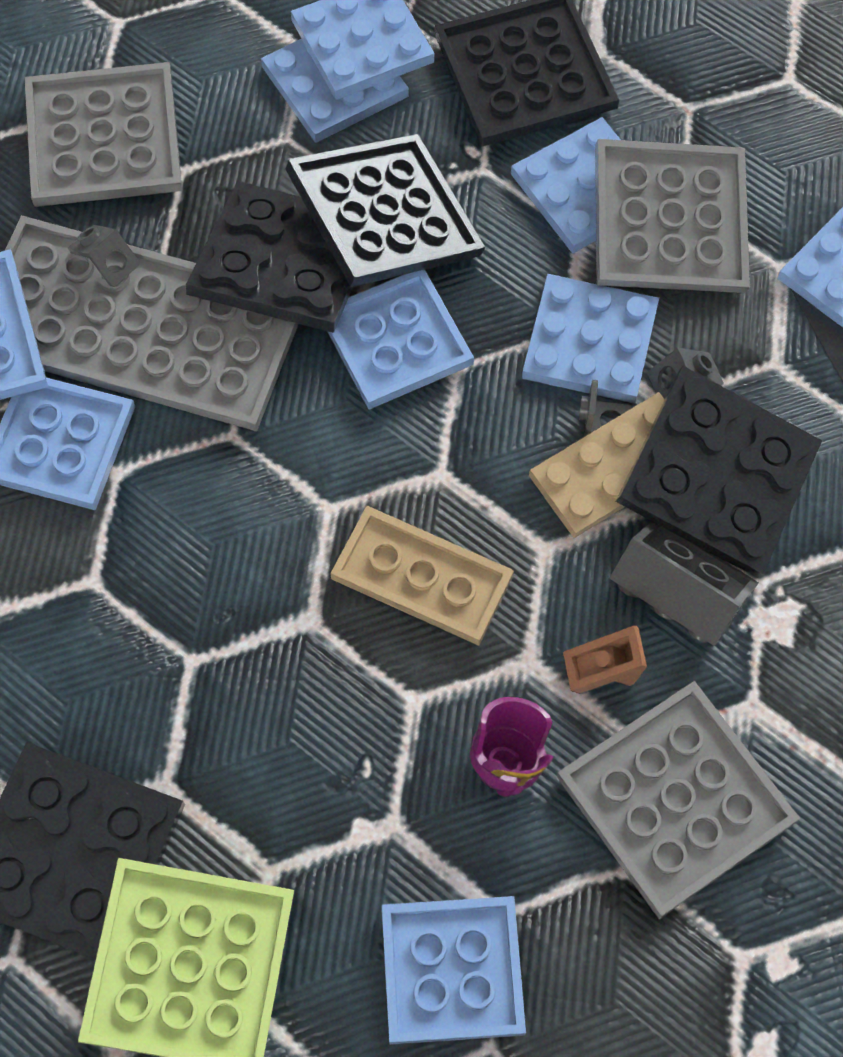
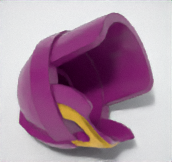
(510, 745)

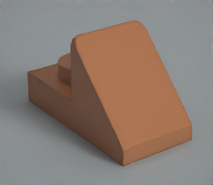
(606, 660)

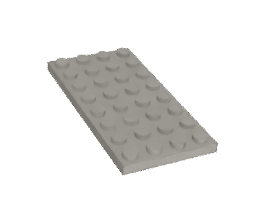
(146, 330)

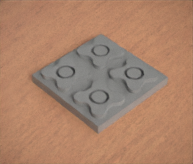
(102, 134)
(671, 216)
(677, 799)

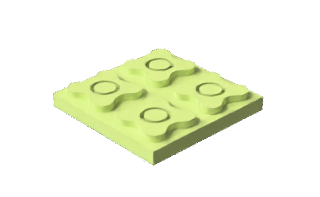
(186, 964)

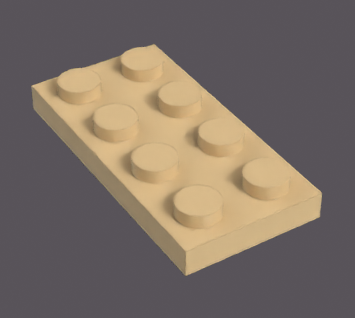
(590, 473)
(422, 575)

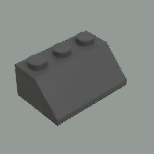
(683, 582)

